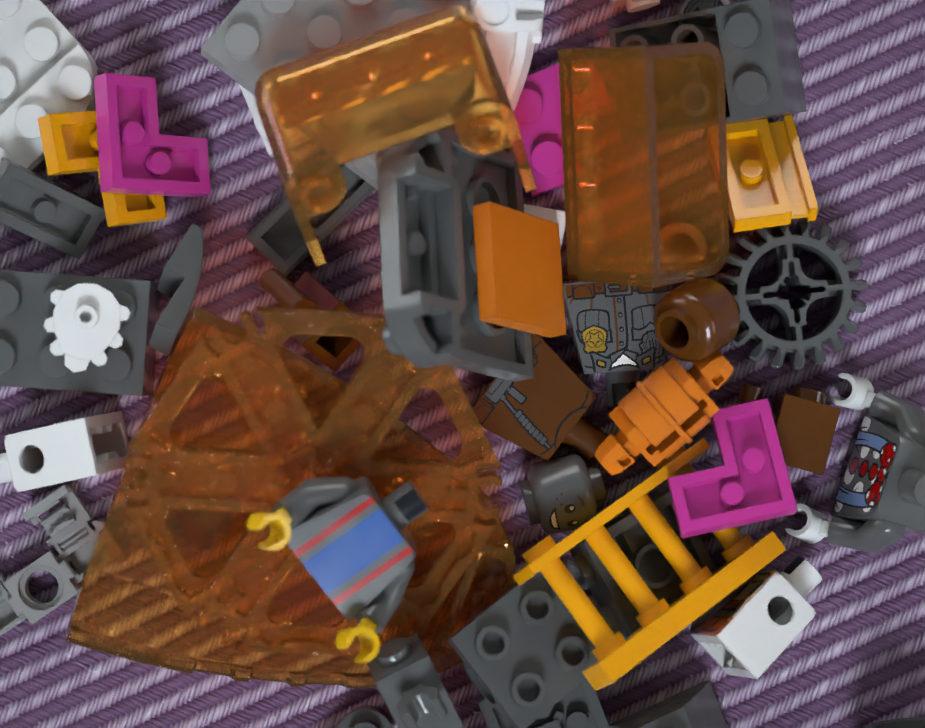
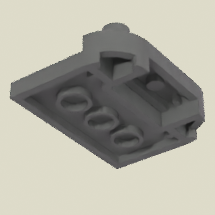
(431, 259)

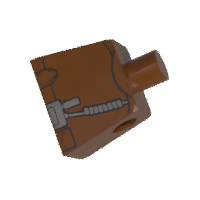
(542, 409)

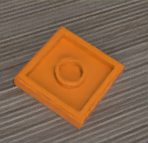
(518, 270)

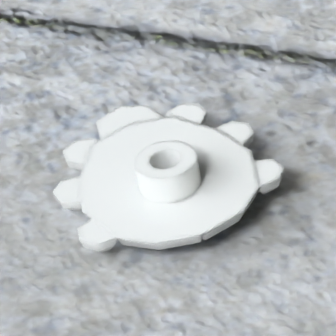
(85, 324)

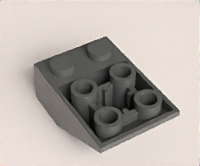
(756, 51)

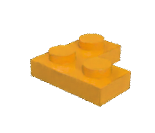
(72, 147)

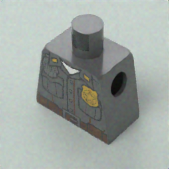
(614, 332)

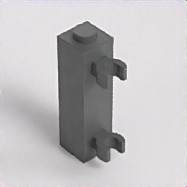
(412, 685)

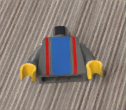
(351, 547)

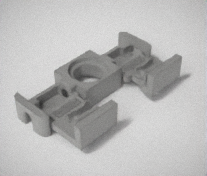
(72, 543)

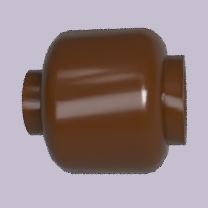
(696, 319)

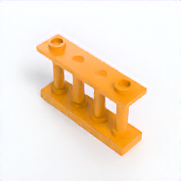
(656, 617)

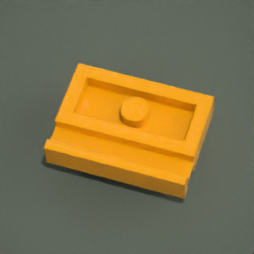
(767, 175)

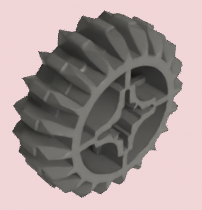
(787, 266)

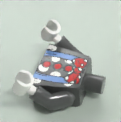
(883, 479)

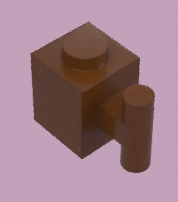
(310, 294)
(802, 425)

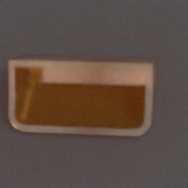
(644, 162)

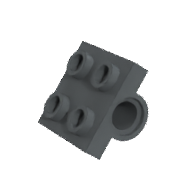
(524, 651)

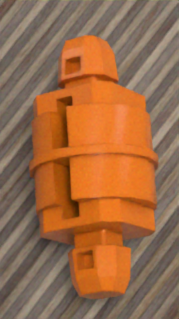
(663, 412)

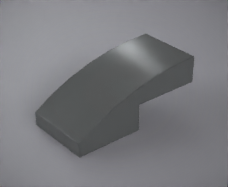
(179, 283)

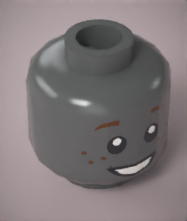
(562, 493)

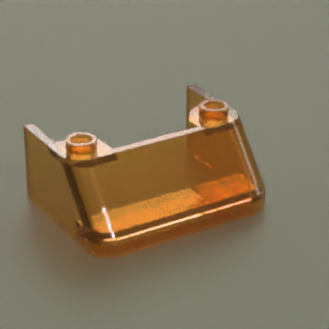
(378, 96)

